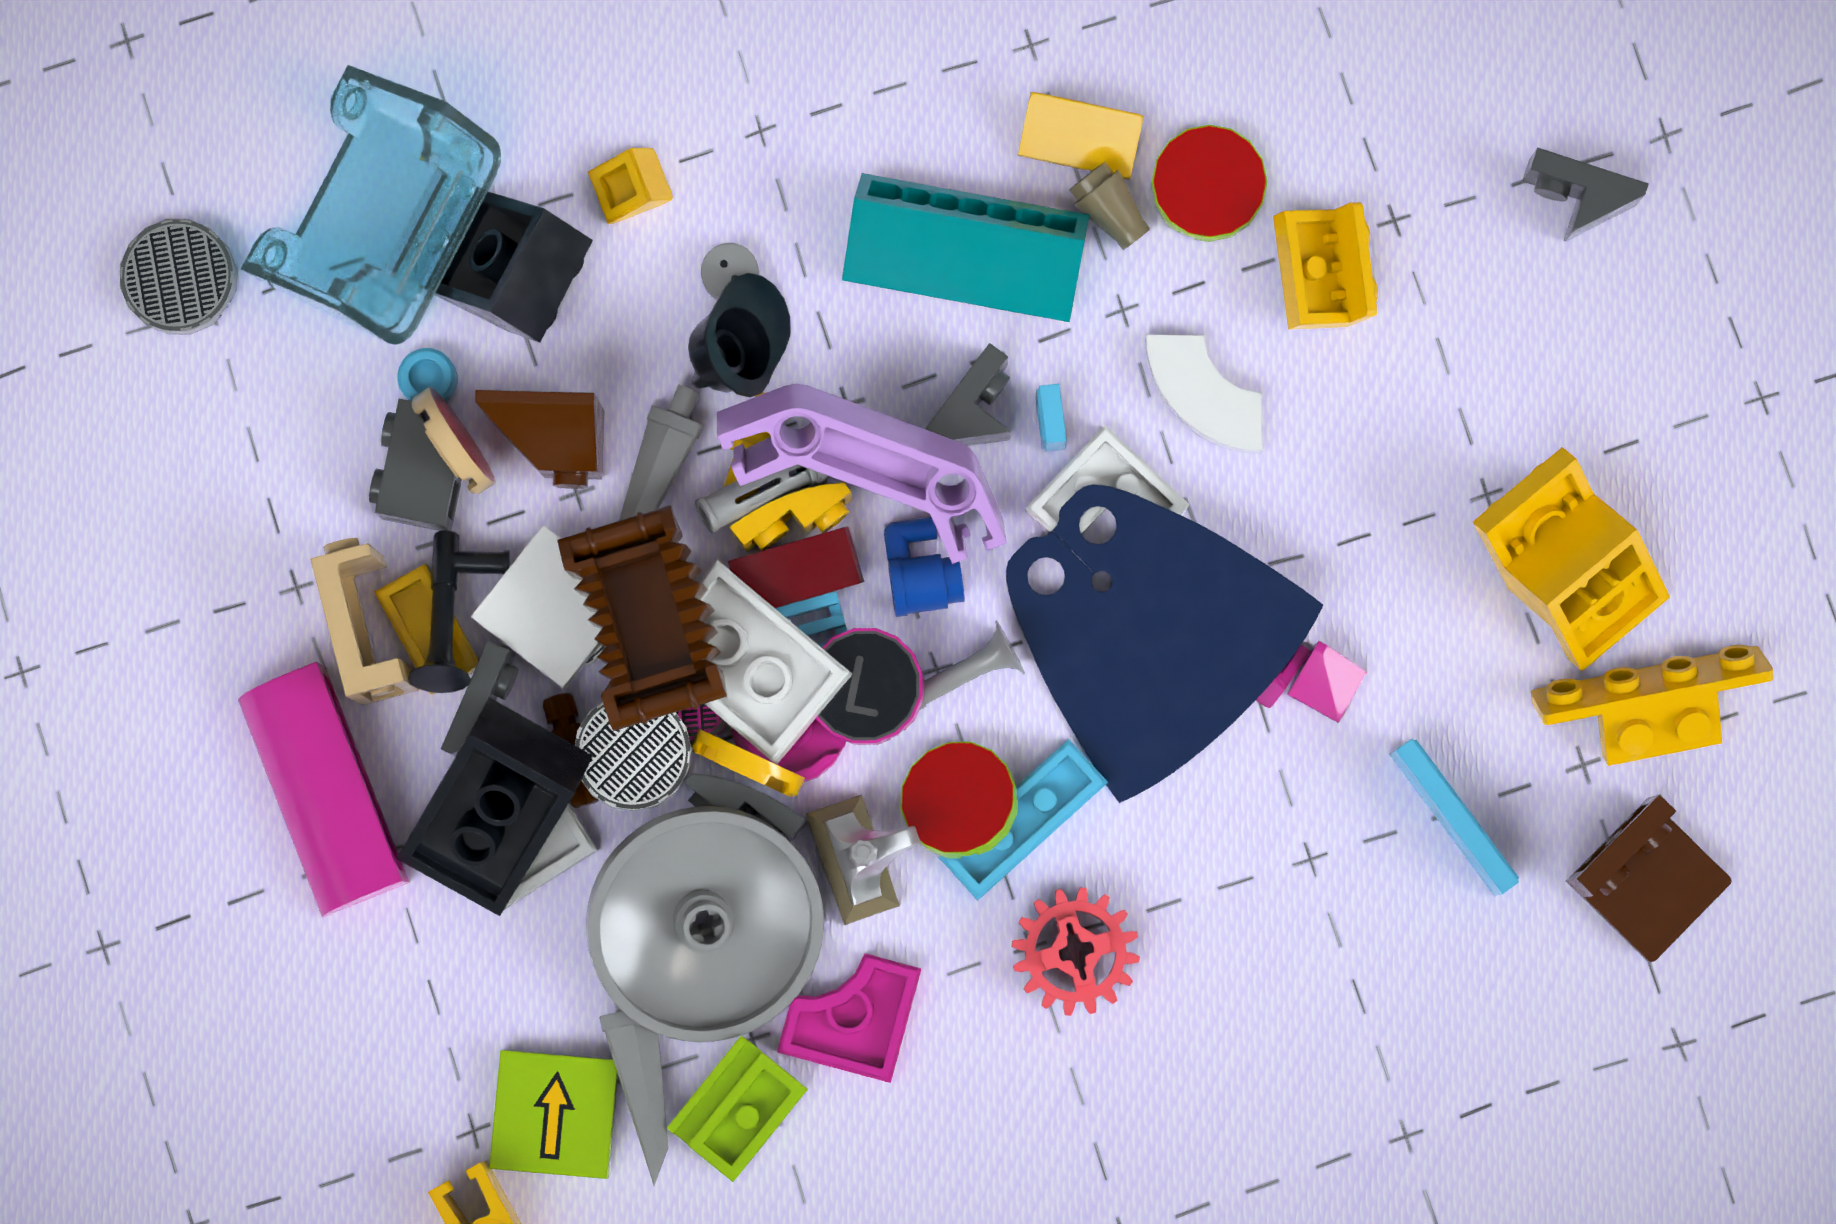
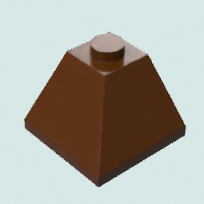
(552, 430)

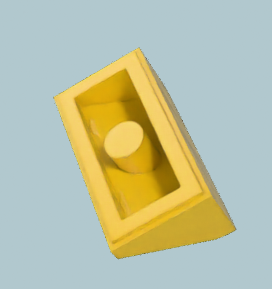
(1079, 134)

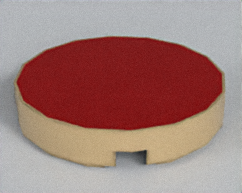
(453, 441)

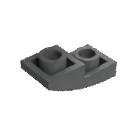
(730, 794)

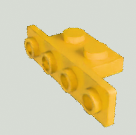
(1655, 706)

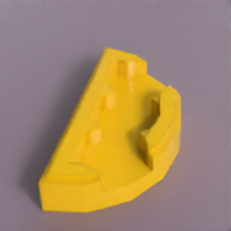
(747, 763)

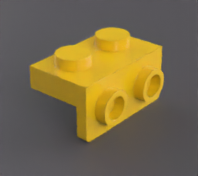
(1326, 267)

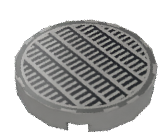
(178, 276)

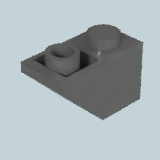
(415, 481)

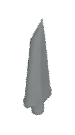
(662, 452)
(640, 1073)

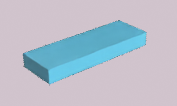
(1044, 804)
(1455, 817)

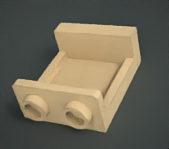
(335, 578)

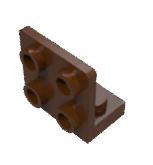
(1649, 879)

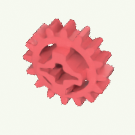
(1101, 944)

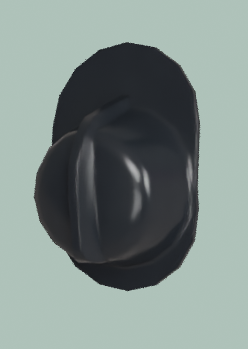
(741, 337)

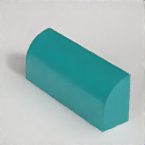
(964, 247)

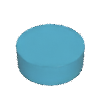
(427, 369)

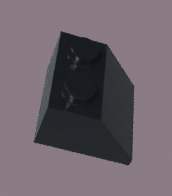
(514, 266)

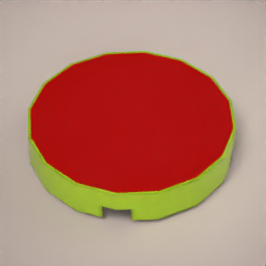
(1209, 183)
(959, 799)

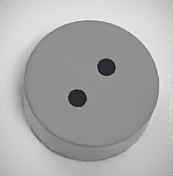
(724, 264)

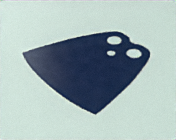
(1164, 651)

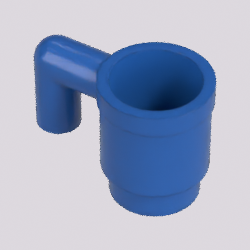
(920, 581)

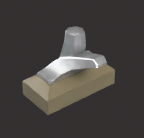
(858, 857)

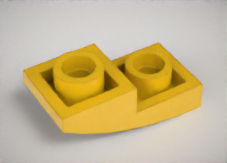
(811, 508)

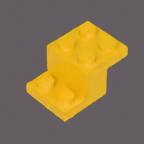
(1571, 558)

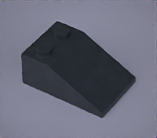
(495, 807)

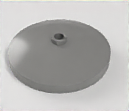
(716, 974)

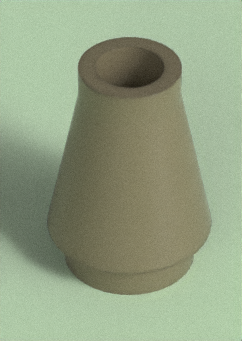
(1110, 205)

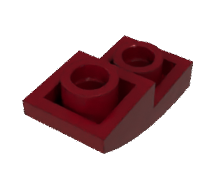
(801, 568)

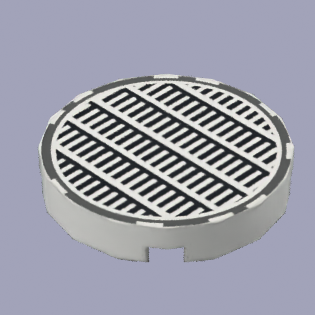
(634, 764)

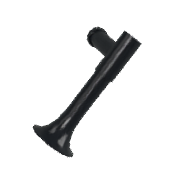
(440, 671)

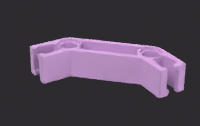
(866, 452)

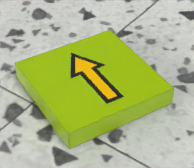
(554, 1114)

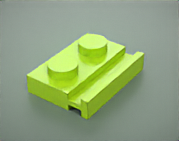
(737, 1108)

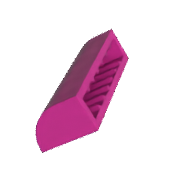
(322, 789)

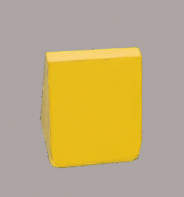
(630, 184)

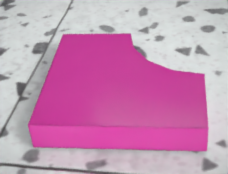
(858, 1023)

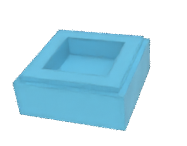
(1050, 417)

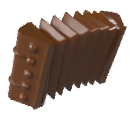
(646, 617)

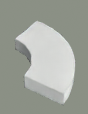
(1201, 395)

